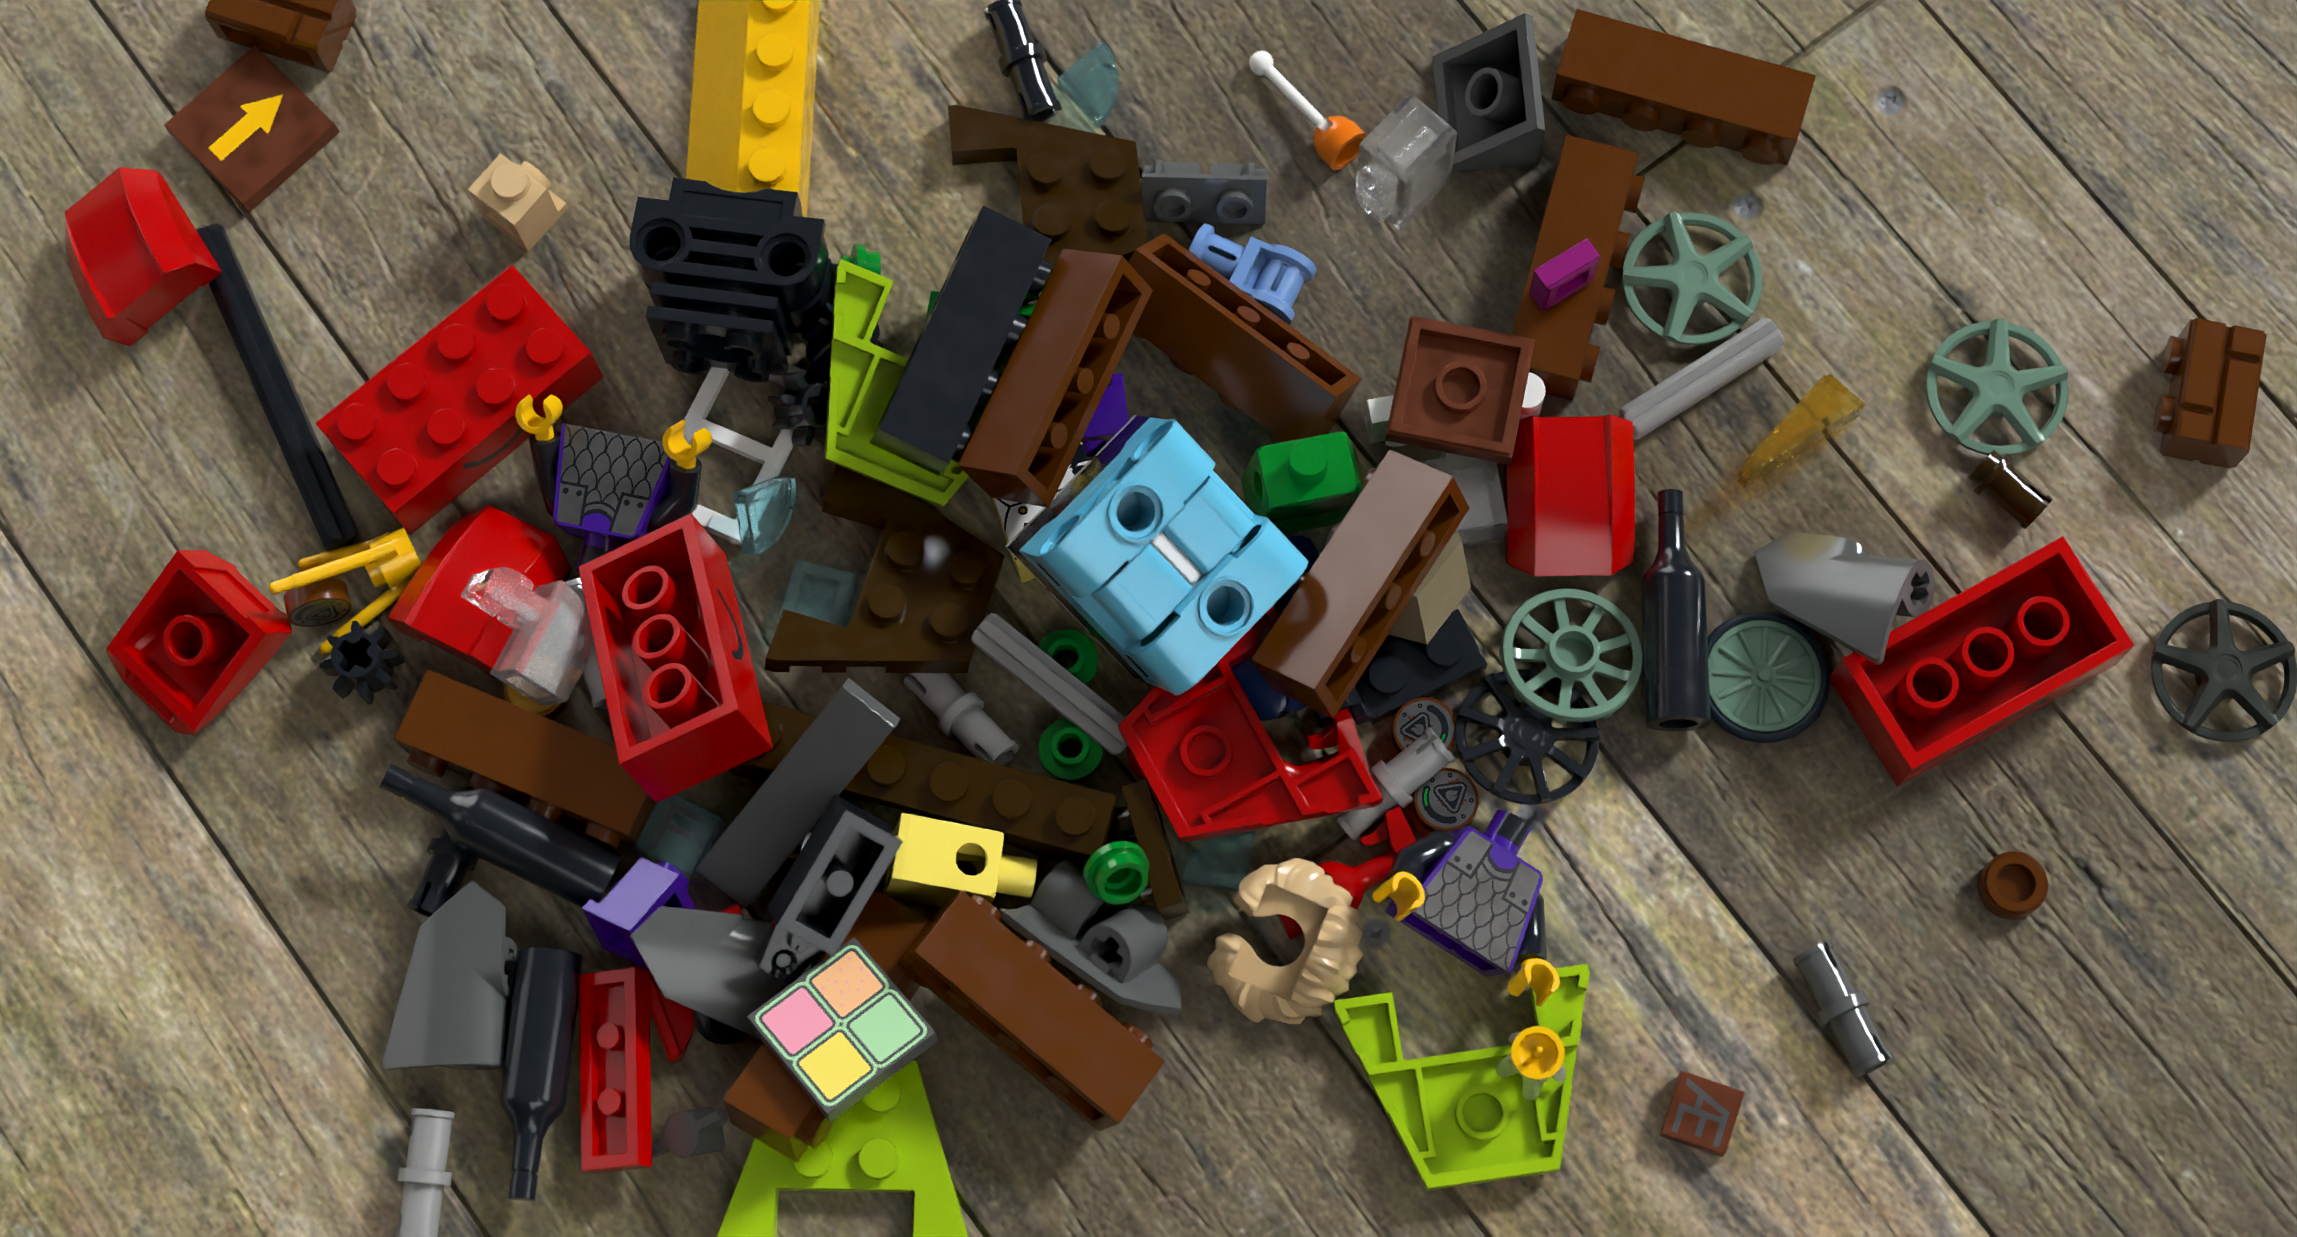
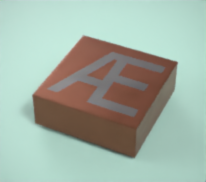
(1701, 1113)

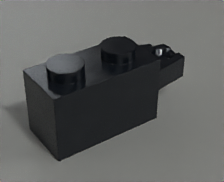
(826, 888)

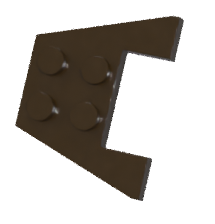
(1071, 181)
(919, 596)

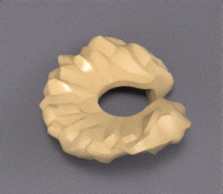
(1329, 951)

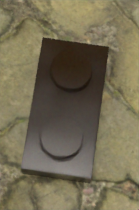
(1143, 824)

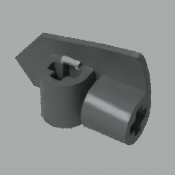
(1844, 588)
(1095, 941)
(708, 962)
(456, 988)

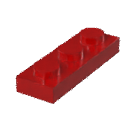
(615, 1070)

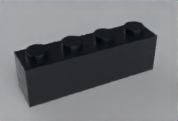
(962, 341)

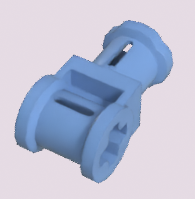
(1257, 269)

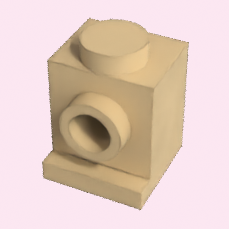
(517, 201)

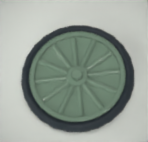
(1766, 677)

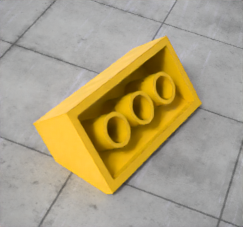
(754, 95)

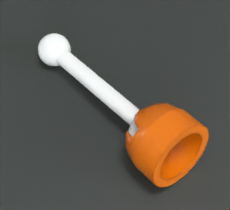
(1335, 137)

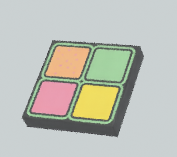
(842, 1029)

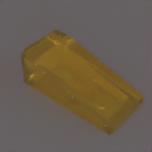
(1817, 417)

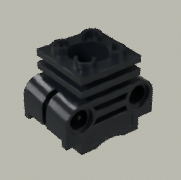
(730, 276)

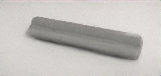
(1702, 377)
(1050, 682)

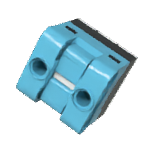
(1158, 555)

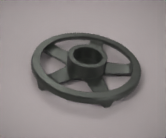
(2225, 670)

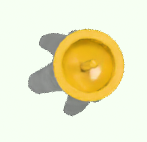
(1536, 1056)

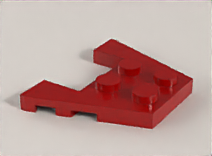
(1220, 768)

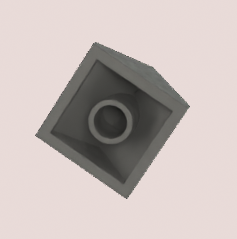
(1493, 97)

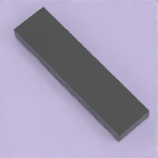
(797, 793)

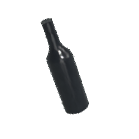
(1675, 628)
(513, 837)
(538, 1055)

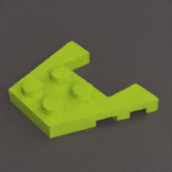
(862, 385)
(1453, 1108)
(875, 1146)

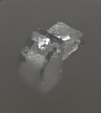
(548, 635)

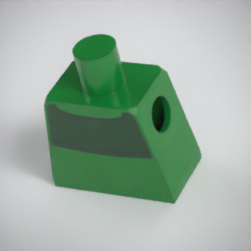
(1303, 482)

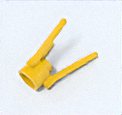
(387, 560)

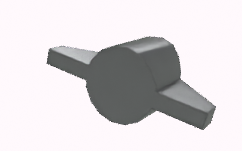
(692, 1133)

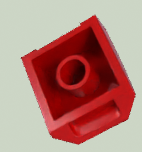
(134, 253)
(1571, 496)
(476, 542)
(196, 640)

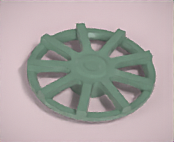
(1571, 656)

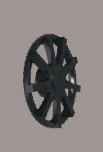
(1524, 740)

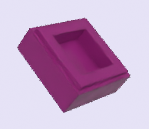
(1564, 274)

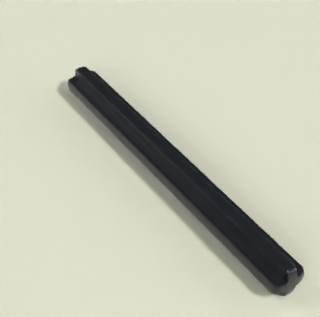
(278, 394)

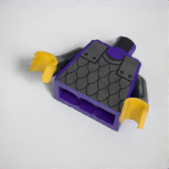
(611, 483)
(1476, 901)

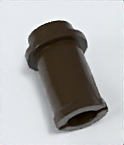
(2009, 488)

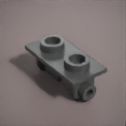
(1183, 195)

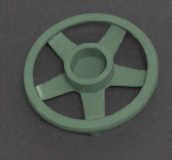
(1692, 277)
(1997, 387)

